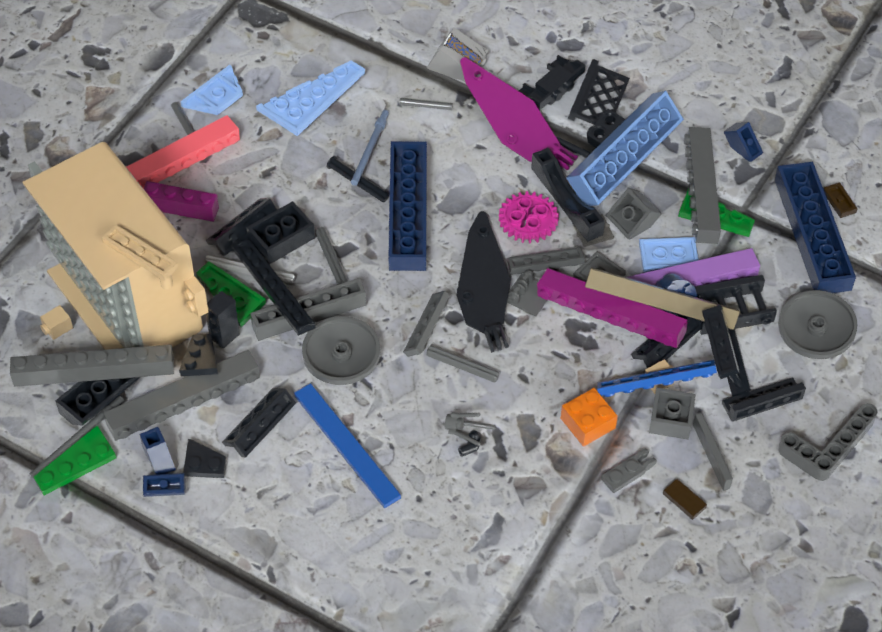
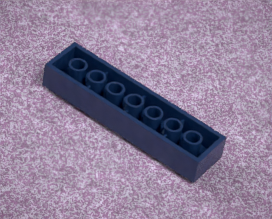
(408, 206)
(814, 228)

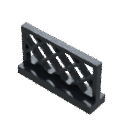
(587, 86)

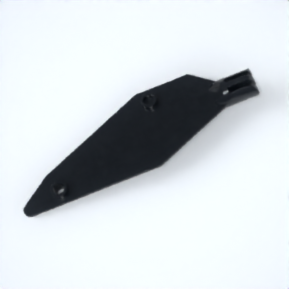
(484, 283)

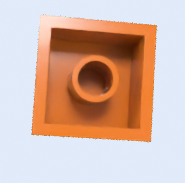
(588, 417)

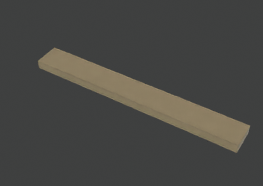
(655, 296)

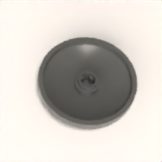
(818, 324)
(341, 350)

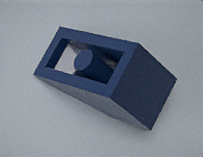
(743, 141)

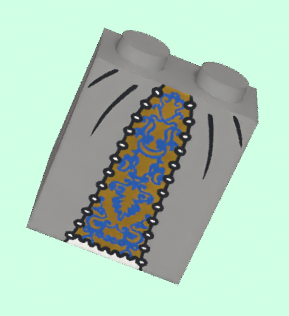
(452, 51)

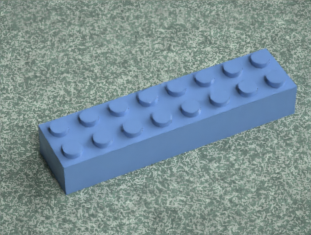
(625, 148)

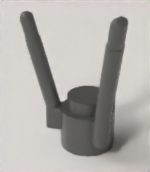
(454, 423)

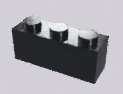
(222, 319)

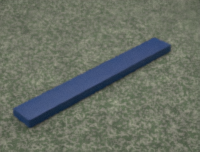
(347, 446)

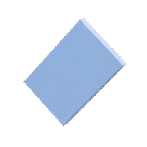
(667, 252)

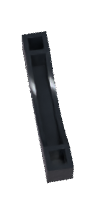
(584, 218)

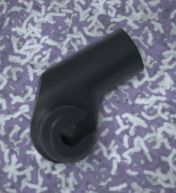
(470, 447)

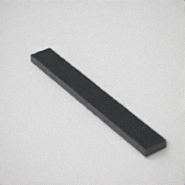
(273, 287)

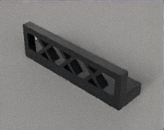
(236, 229)
(656, 351)
(763, 402)
(260, 421)

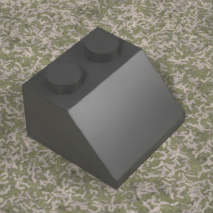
(633, 213)

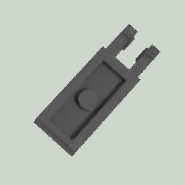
(627, 471)

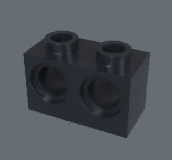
(602, 127)

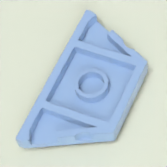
(215, 94)

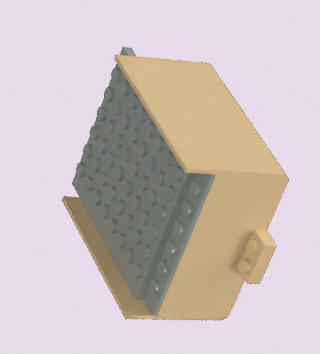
(107, 290)

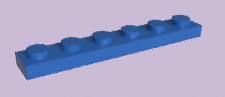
(664, 377)

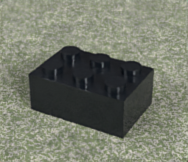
(281, 232)

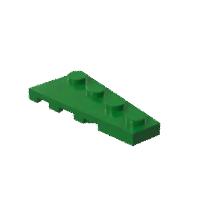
(729, 220)
(218, 280)
(81, 458)

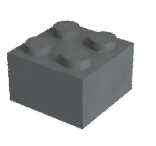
(672, 413)

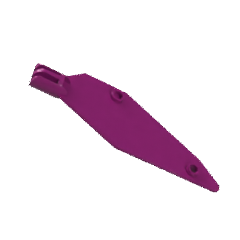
(513, 116)

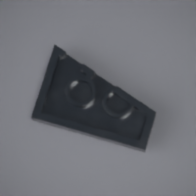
(199, 357)

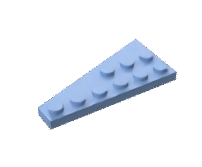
(310, 99)

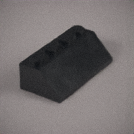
(89, 398)

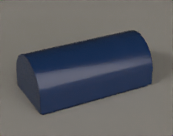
(164, 485)

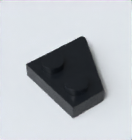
(203, 461)

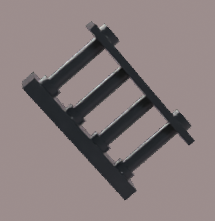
(737, 288)
(726, 351)

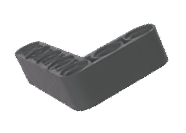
(825, 459)

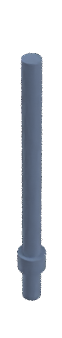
(379, 126)

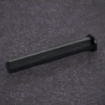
(363, 183)

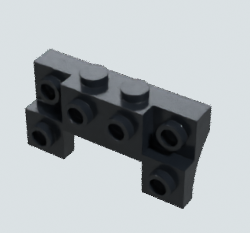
(555, 83)

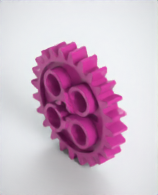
(538, 224)

